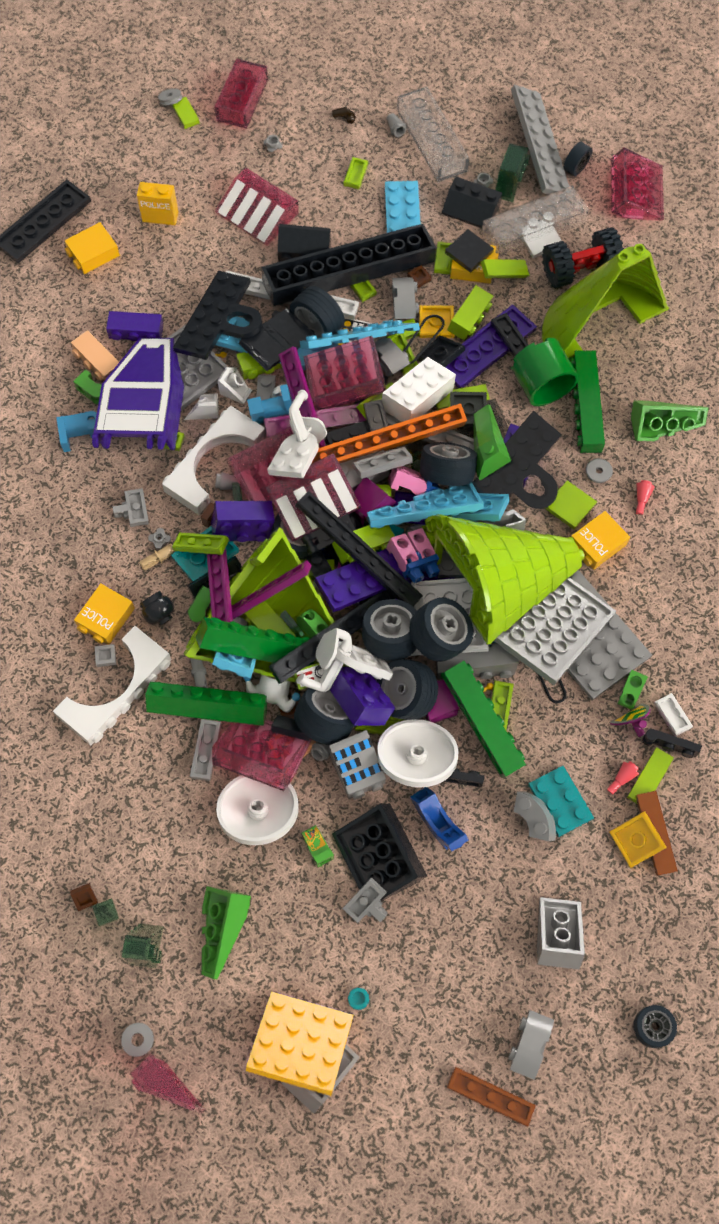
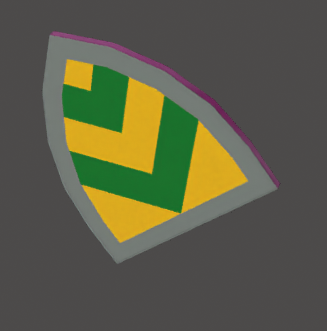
(635, 718)

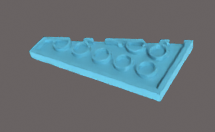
(359, 332)
(438, 501)

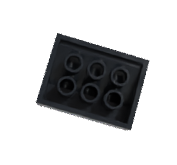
(379, 849)

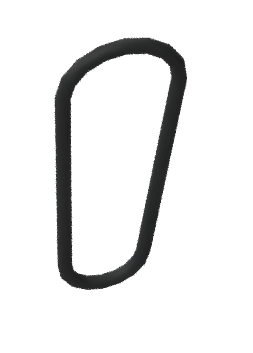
(443, 323)

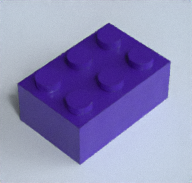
(243, 520)
(361, 698)

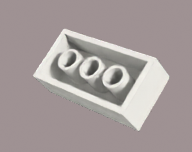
(418, 390)

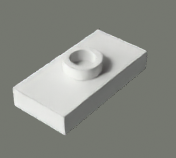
(673, 715)

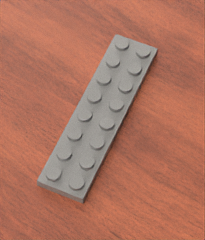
(540, 139)

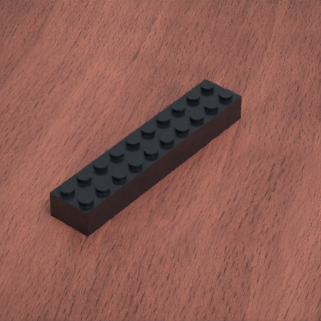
(349, 263)

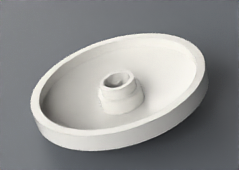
(417, 753)
(256, 812)

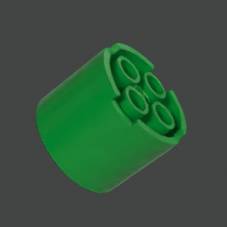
(544, 372)

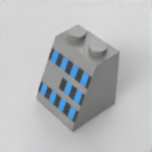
(357, 765)

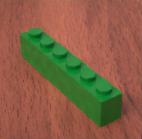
(588, 403)
(245, 640)
(206, 703)
(483, 719)

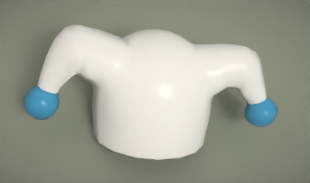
(275, 692)

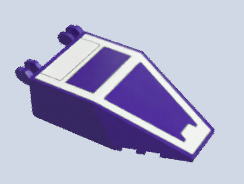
(142, 396)

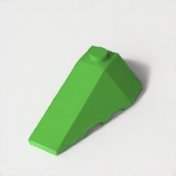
(659, 419)
(488, 443)
(224, 919)

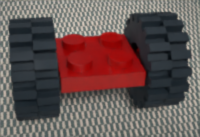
(562, 265)

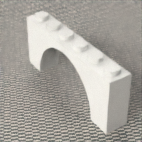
(229, 428)
(92, 721)

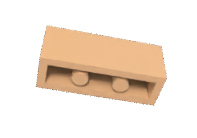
(94, 355)

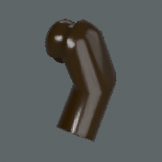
(346, 113)

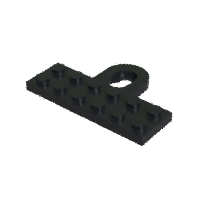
(213, 316)
(525, 450)

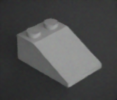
(560, 933)
(313, 1099)

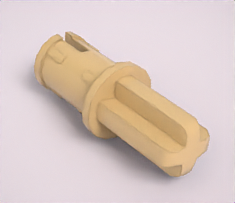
(157, 557)

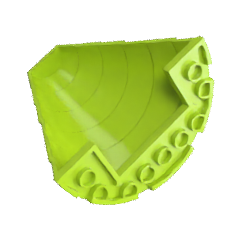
(624, 277)
(266, 564)
(504, 567)

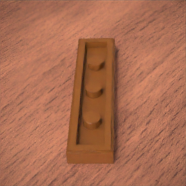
(664, 860)
(491, 1096)

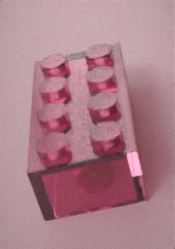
(241, 93)

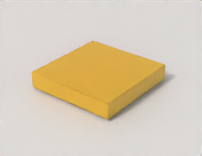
(433, 324)
(637, 839)

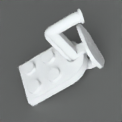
(300, 448)
(334, 654)

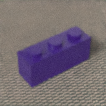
(134, 325)

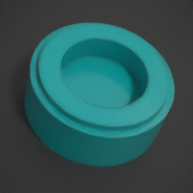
(358, 998)

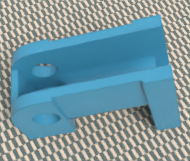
(270, 407)
(75, 426)

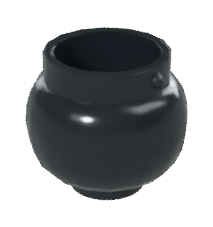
(157, 609)

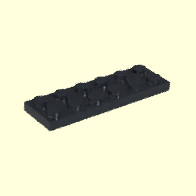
(43, 220)

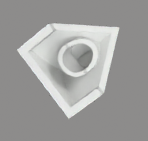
(233, 385)
(205, 408)

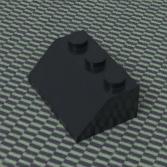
(471, 202)
(301, 240)

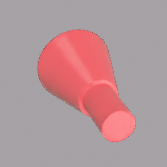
(644, 491)
(625, 774)

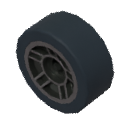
(577, 158)
(661, 1017)

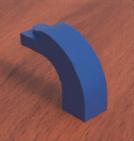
(437, 820)

